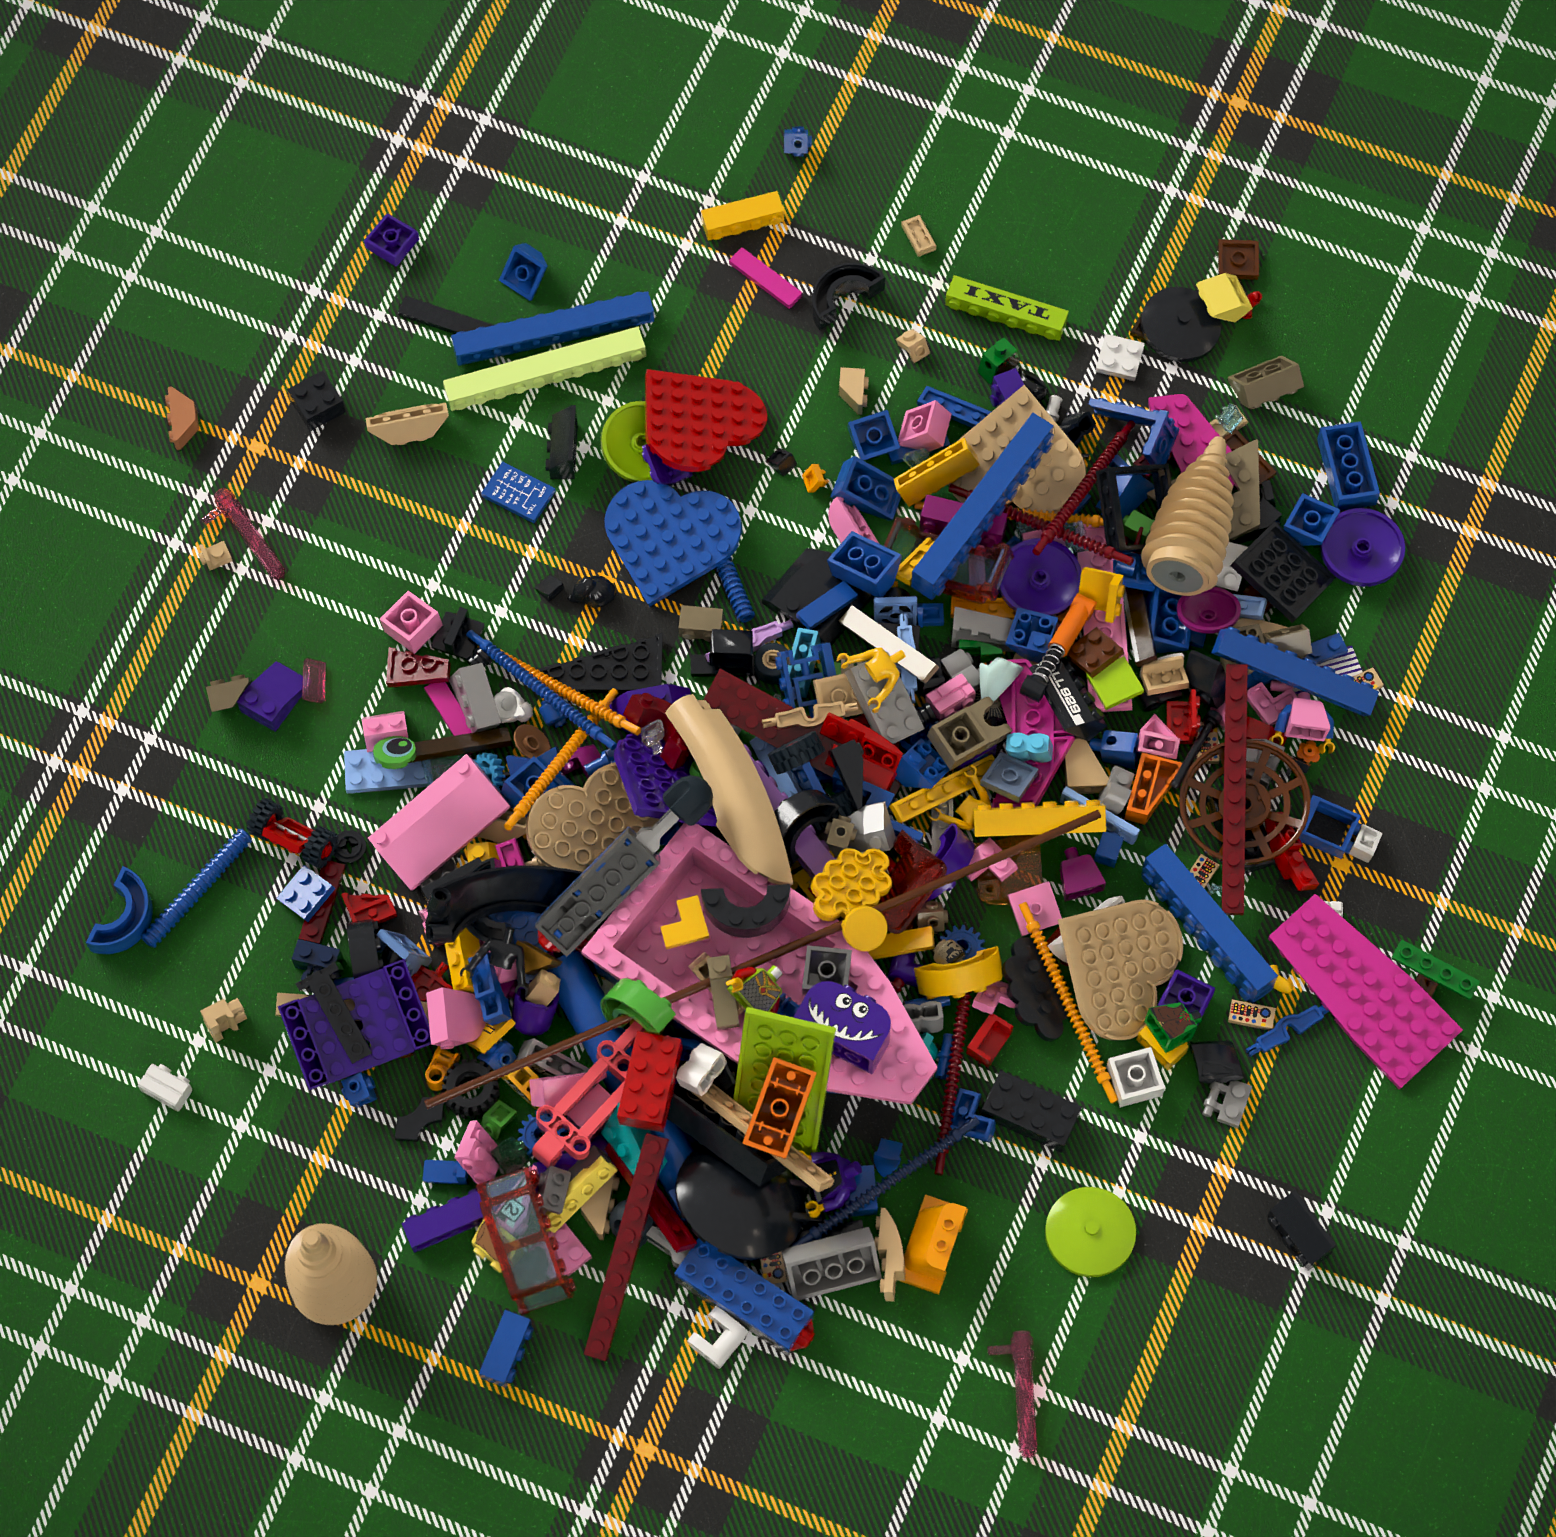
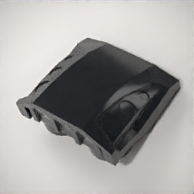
(1216, 1061)

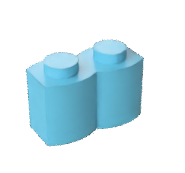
(1032, 747)

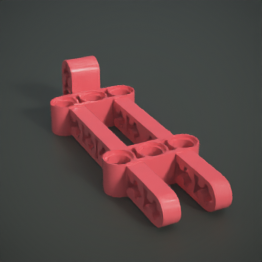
(551, 1145)

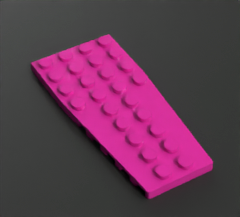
(1365, 991)

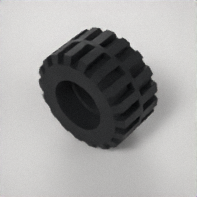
(462, 1074)

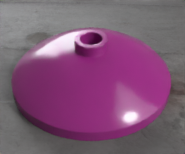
(1209, 611)

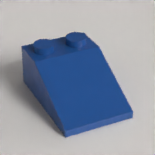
(867, 489)

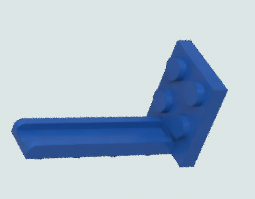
(1162, 430)

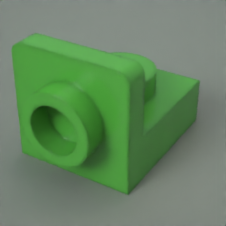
(497, 1119)

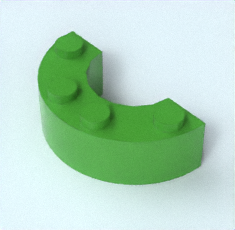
(639, 1003)

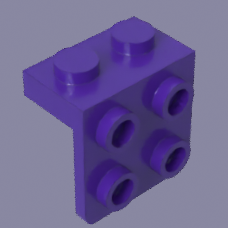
(660, 472)

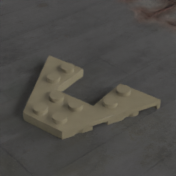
(1244, 472)

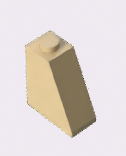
(1083, 770)

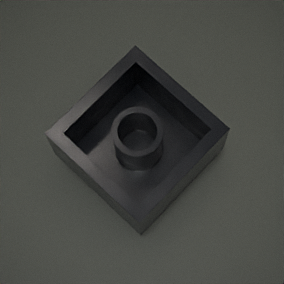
(316, 400)

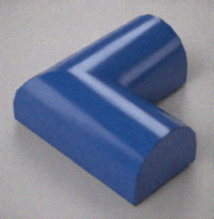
(965, 1110)

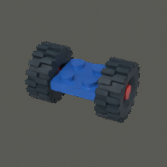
(795, 757)

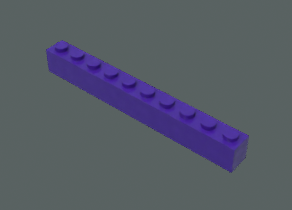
(465, 1212)

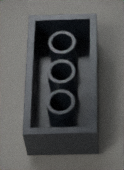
(1031, 1111)

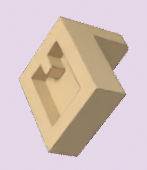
(215, 555)

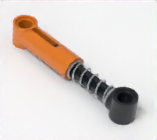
(1079, 612)

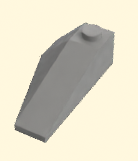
(872, 827)

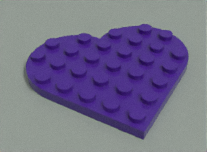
(649, 777)

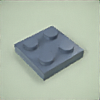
(1009, 777)

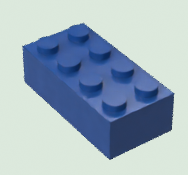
(1348, 466)

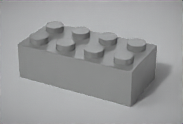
(897, 714)
(831, 1264)

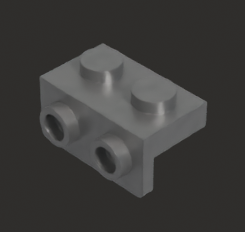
(553, 1188)

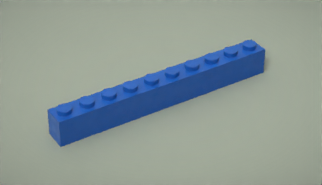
(552, 328)

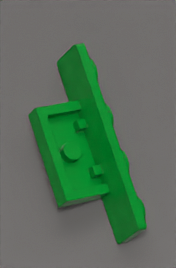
(1435, 969)

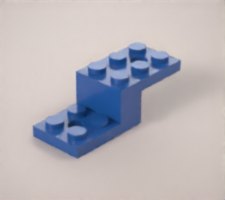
(874, 794)

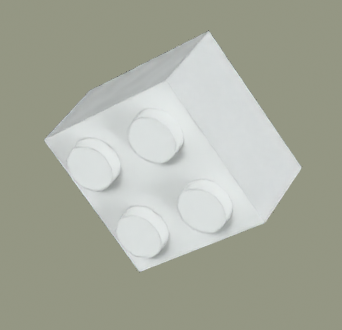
(1135, 1077)

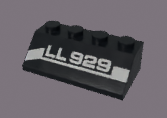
(1072, 701)

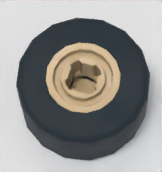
(763, 664)

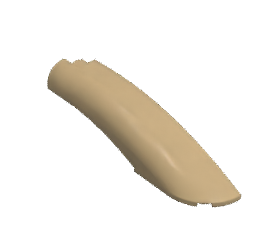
(738, 793)

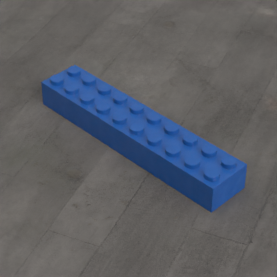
(982, 507)

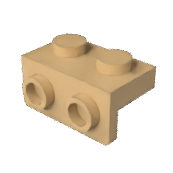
(1164, 675)

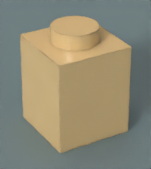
(543, 988)

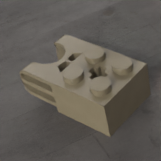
(972, 730)

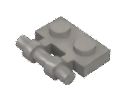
(1233, 1105)

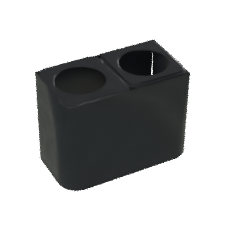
(731, 648)

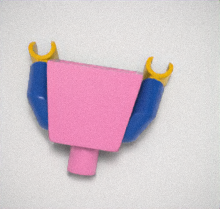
(1305, 720)

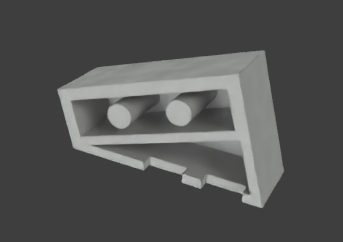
(980, 627)
(475, 698)

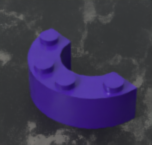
(956, 852)

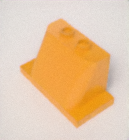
(932, 1243)

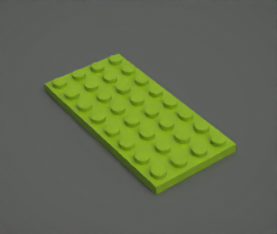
(794, 1041)

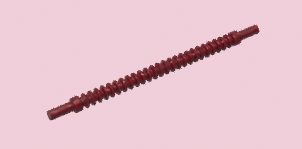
(1083, 488)
(1108, 552)
(952, 1079)

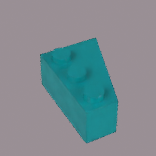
(625, 1140)

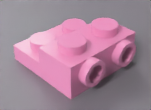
(475, 1153)

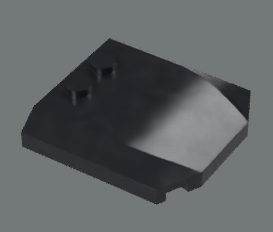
(805, 582)

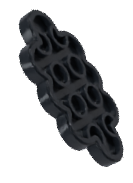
(1033, 991)

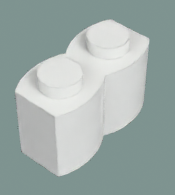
(701, 1069)

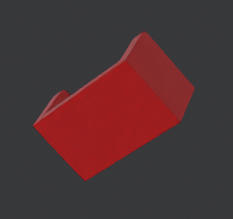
(989, 1040)

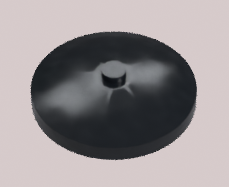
(1178, 325)

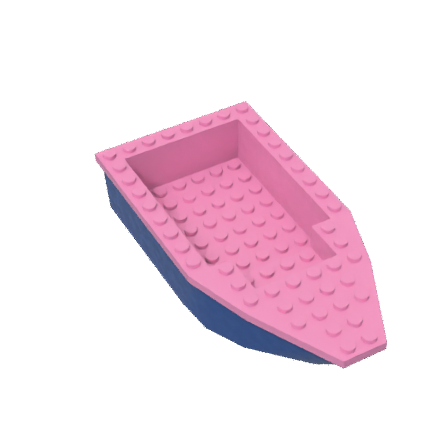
(634, 949)

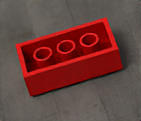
(650, 1081)

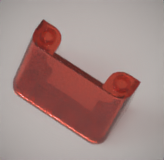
(913, 870)

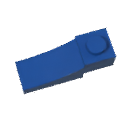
(489, 993)

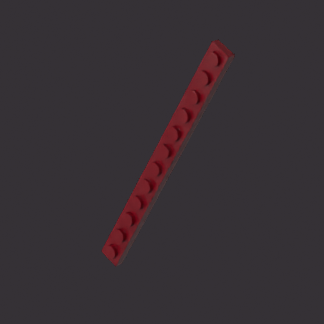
(1234, 789)

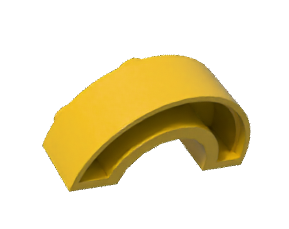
(960, 977)

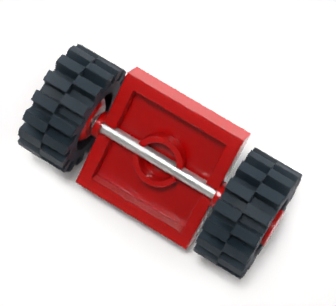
(268, 824)

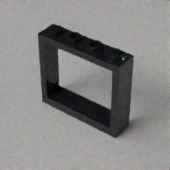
(1111, 504)

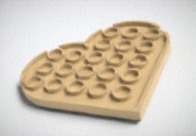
(1057, 472)
(576, 824)
(1118, 961)

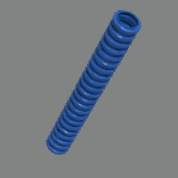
(735, 591)
(196, 888)

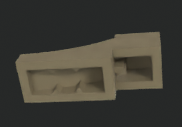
(723, 1002)

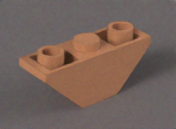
(182, 417)

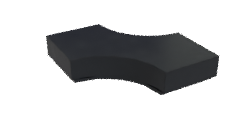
(411, 1126)

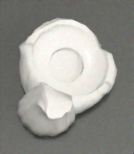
(512, 706)

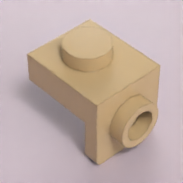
(914, 344)

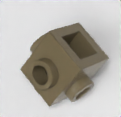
(834, 838)
(932, 915)

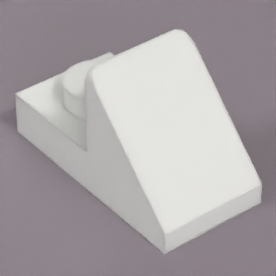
(1365, 843)

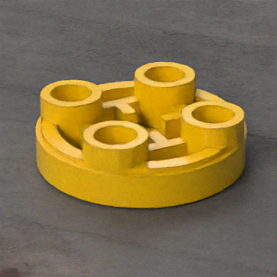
(864, 928)

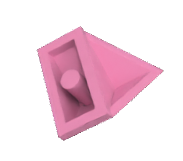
(1158, 739)

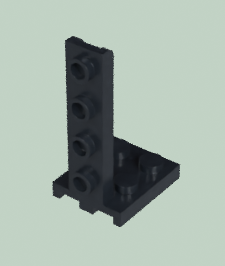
(336, 1010)

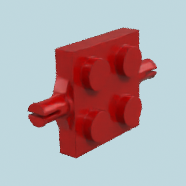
(429, 980)

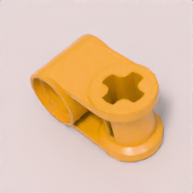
(440, 1063)

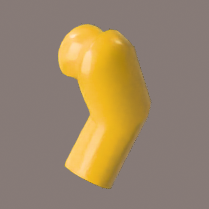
(1281, 984)

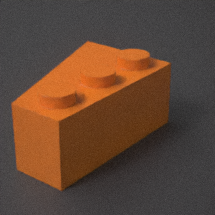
(1150, 786)

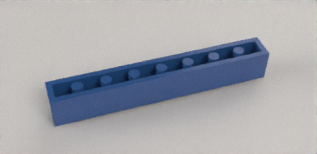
(1295, 672)

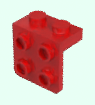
(1183, 718)

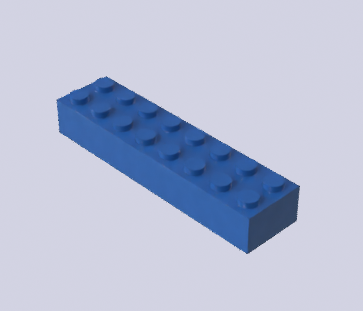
(1208, 924)

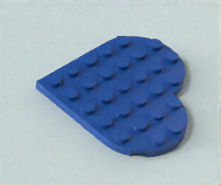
(670, 537)

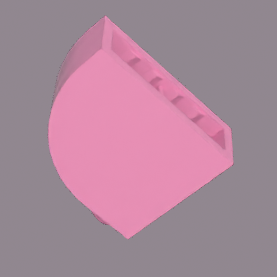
(453, 1017)

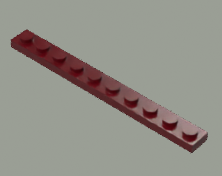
(626, 1246)

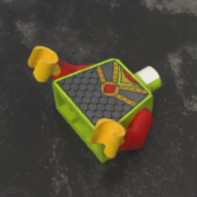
(756, 988)

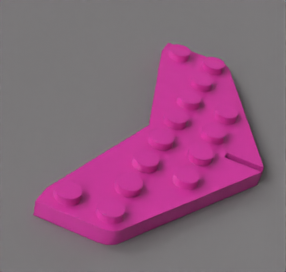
(1194, 430)
(1030, 718)

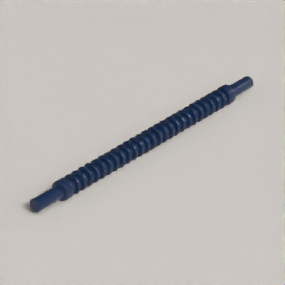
(815, 1233)

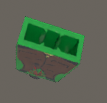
(1000, 358)
(1172, 1024)

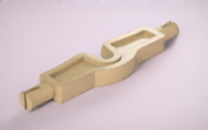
(798, 716)

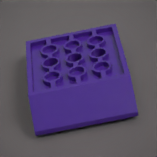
(390, 1020)

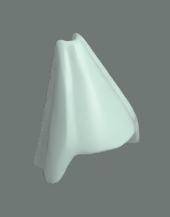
(997, 677)

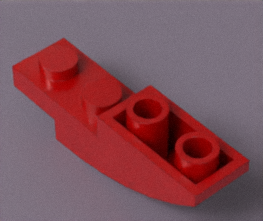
(875, 747)
(1291, 862)

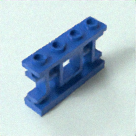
(793, 693)

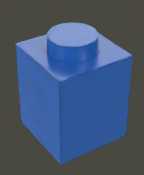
(1109, 849)

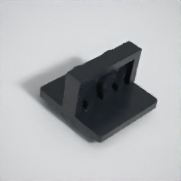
(453, 634)

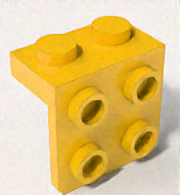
(1105, 589)

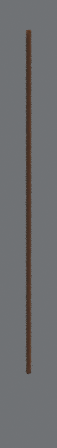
(771, 955)

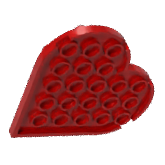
(697, 418)

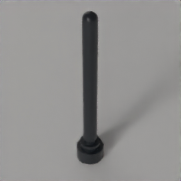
(1211, 721)

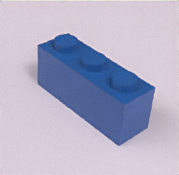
(506, 1349)

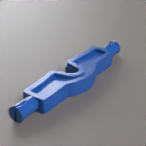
(1279, 1034)

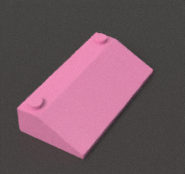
(439, 822)

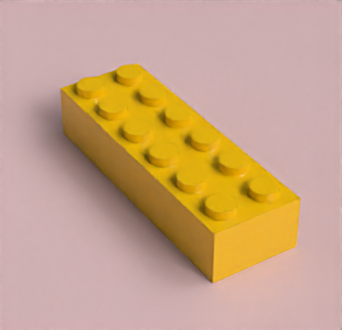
(1035, 819)

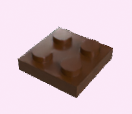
(1239, 258)
(1094, 652)

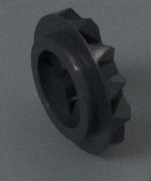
(356, 840)

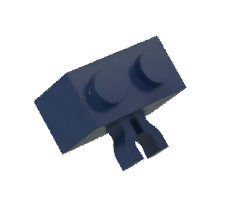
(314, 957)

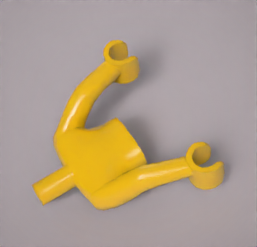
(879, 668)
(965, 809)

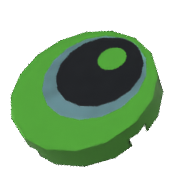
(394, 752)

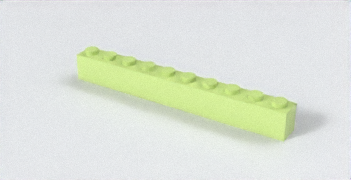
(544, 368)

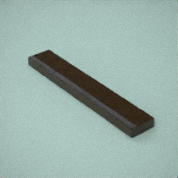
(1139, 626)

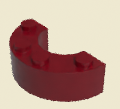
(645, 709)

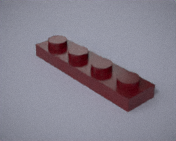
(315, 929)

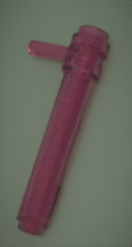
(233, 510)
(1022, 1356)

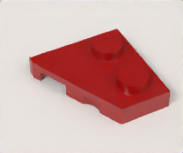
(369, 907)

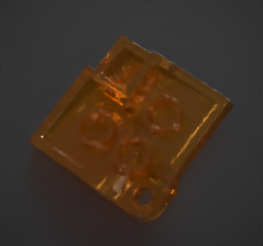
(1026, 876)

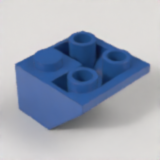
(1031, 634)
(921, 766)

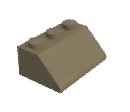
(1266, 382)

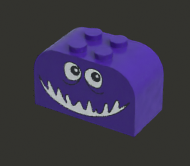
(859, 1022)

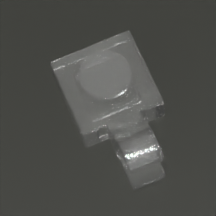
(652, 734)

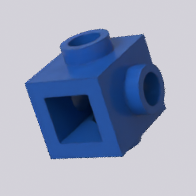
(793, 135)
(498, 1055)
(359, 1089)

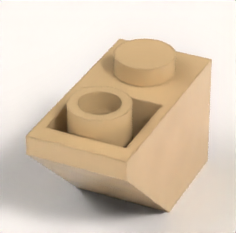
(852, 388)

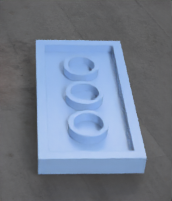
(365, 775)

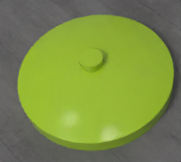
(623, 442)
(1090, 1232)

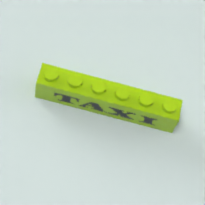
(1006, 308)

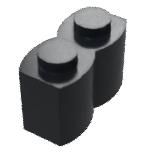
(1077, 426)

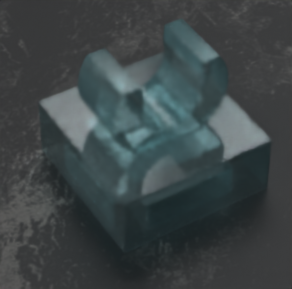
(1229, 418)
(915, 457)

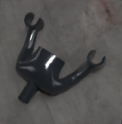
(503, 956)

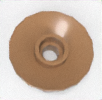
(530, 741)

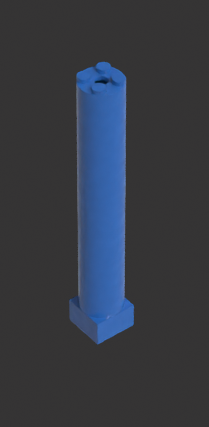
(580, 1001)

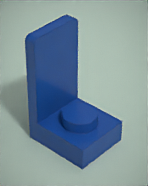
(444, 1172)

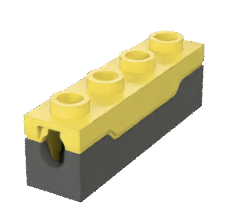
(585, 1180)

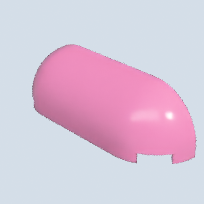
(847, 519)

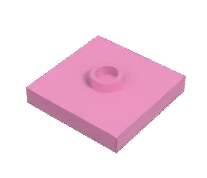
(1041, 903)

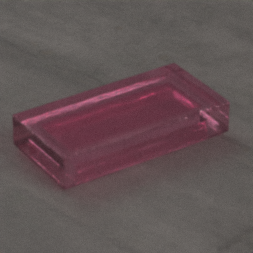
(314, 680)

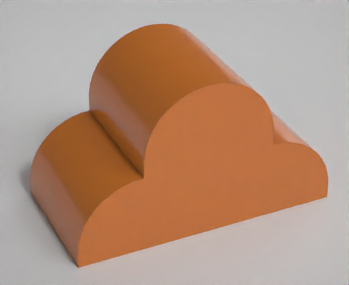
(779, 1108)

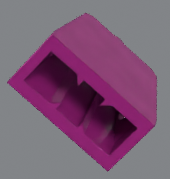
(1080, 875)

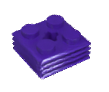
(401, 239)
(1186, 985)

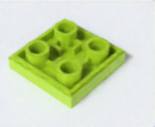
(1116, 684)

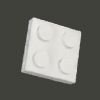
(1120, 357)

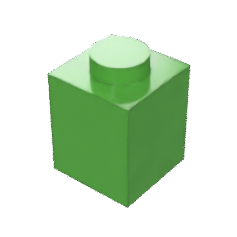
(1133, 523)

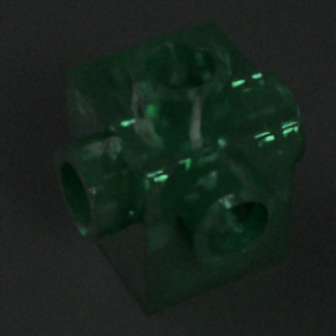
(511, 1155)

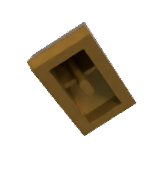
(537, 959)

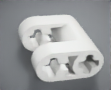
(725, 1345)

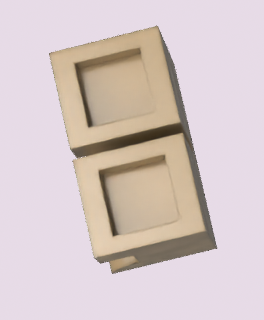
(223, 1016)

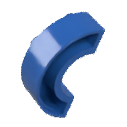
(132, 923)

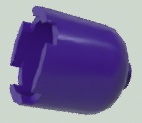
(530, 1017)

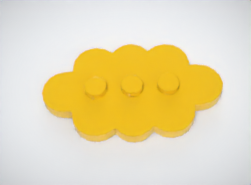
(850, 883)

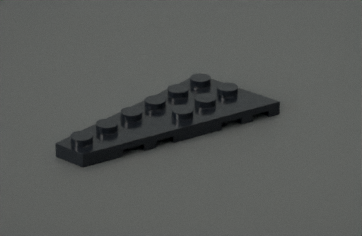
(617, 667)

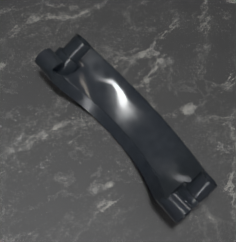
(490, 892)

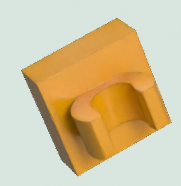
(814, 478)

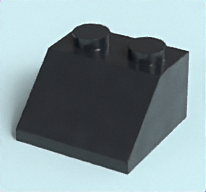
(1207, 678)

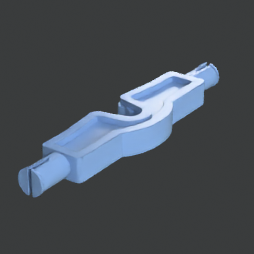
(904, 632)

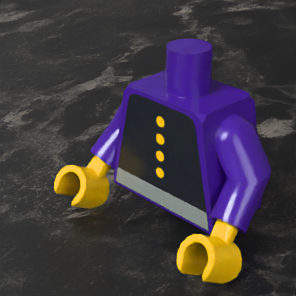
(844, 1182)

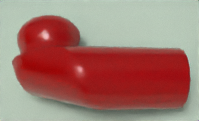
(1254, 299)

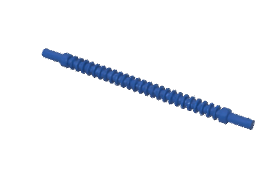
(541, 689)

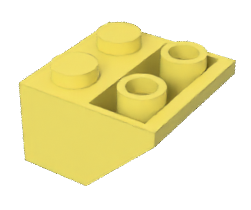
(1224, 297)

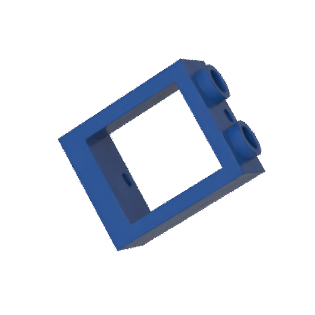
(1338, 813)

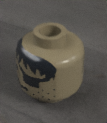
(948, 952)

